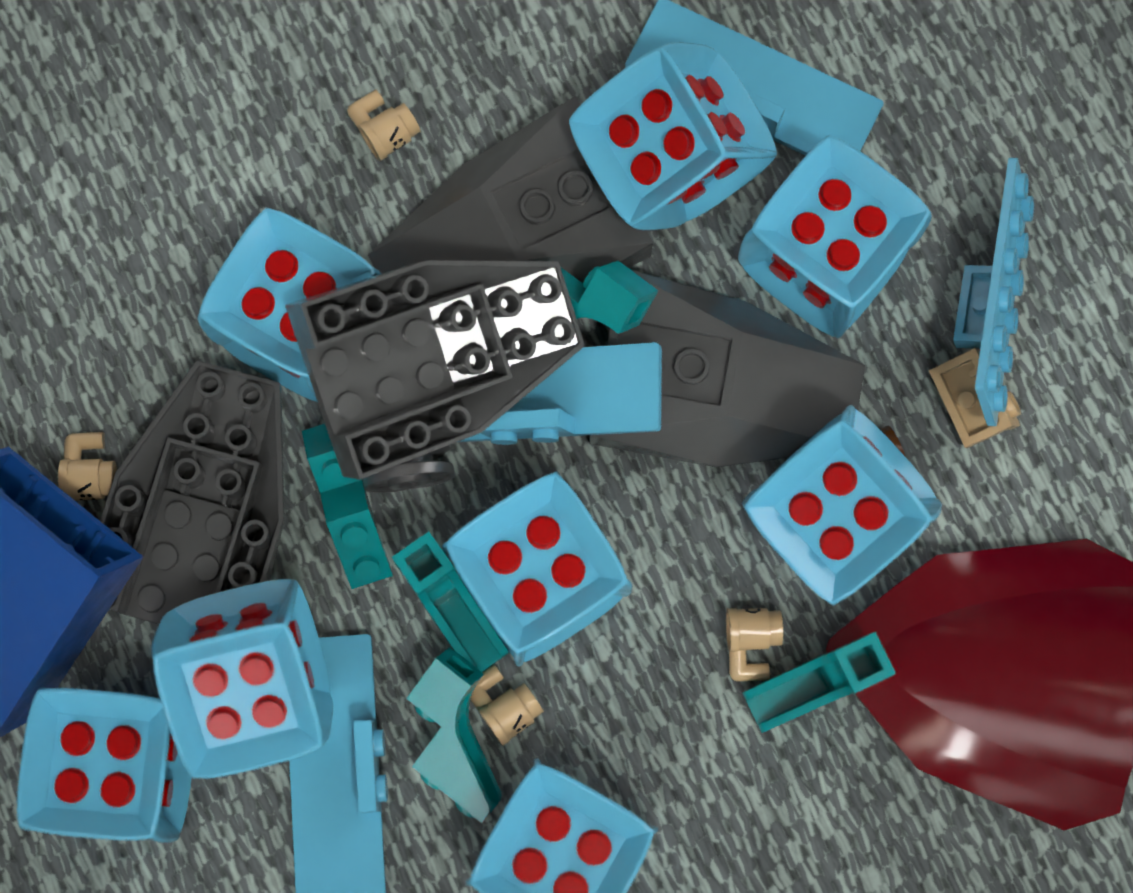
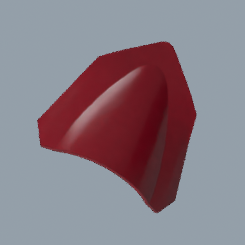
(1012, 675)

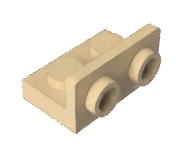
(957, 389)

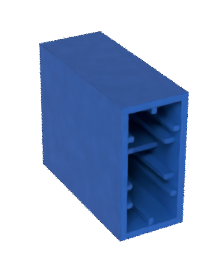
(55, 583)

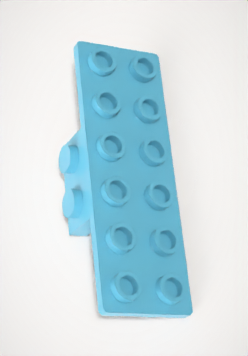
(792, 97)
(988, 296)
(590, 394)
(340, 783)

